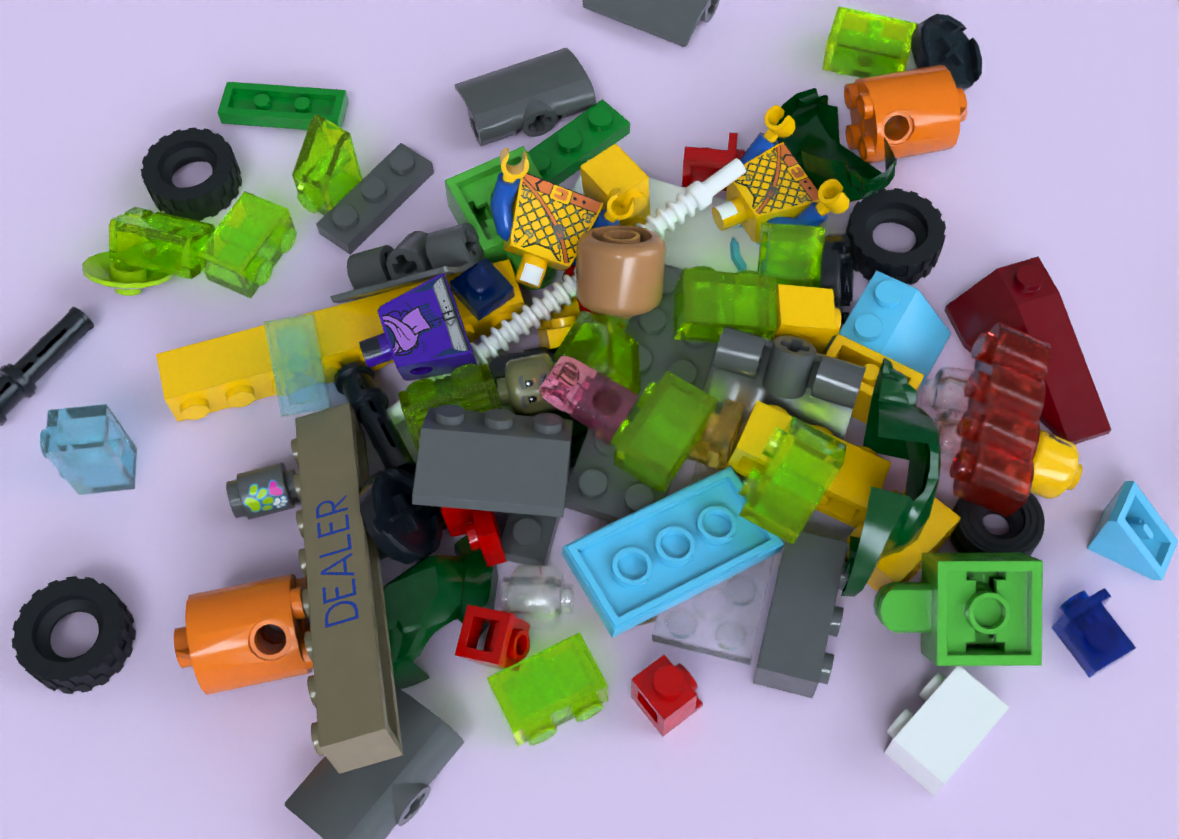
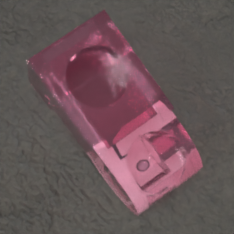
(588, 397)

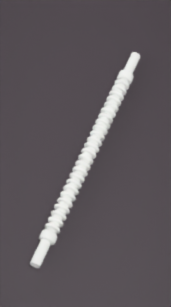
(697, 196)

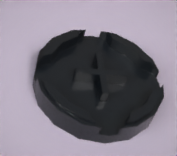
(942, 42)
(838, 271)
(395, 524)

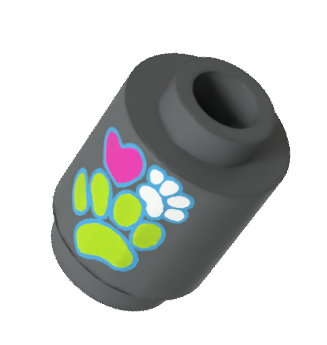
(262, 491)

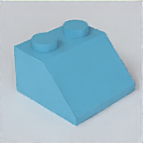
(897, 324)

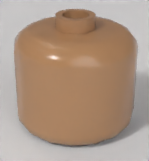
(620, 270)

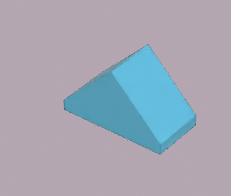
(1134, 534)

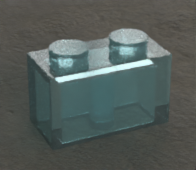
(298, 364)
(90, 449)

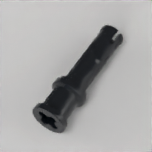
(20, 379)
(370, 406)

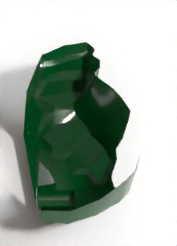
(819, 150)
(894, 519)
(430, 598)

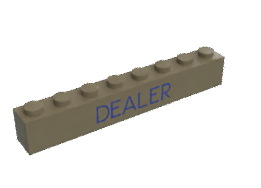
(344, 596)

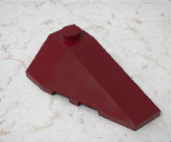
(1029, 301)

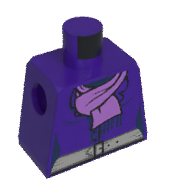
(421, 333)

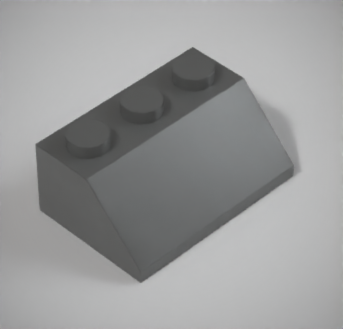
(493, 461)

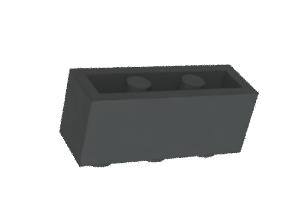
(803, 616)

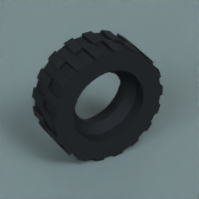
(184, 148)
(903, 209)
(48, 607)

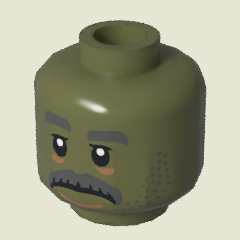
(522, 384)

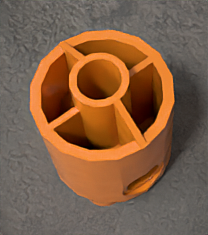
(911, 108)
(231, 635)

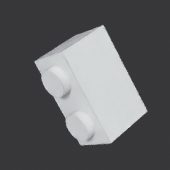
(944, 729)

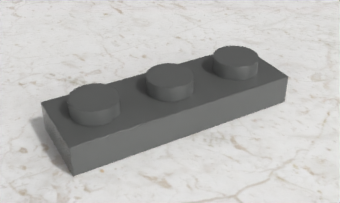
(375, 198)

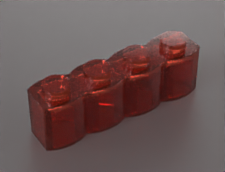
(1001, 420)

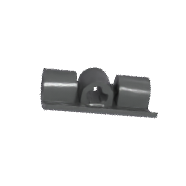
(662, 18)
(526, 96)
(413, 261)
(785, 375)
(383, 794)

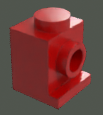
(505, 641)
(665, 694)

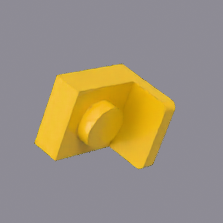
(554, 331)

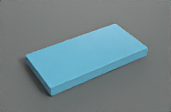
(668, 552)

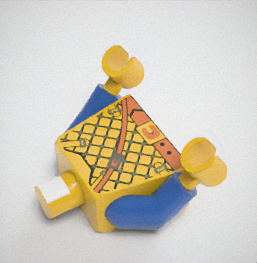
(776, 186)
(545, 219)

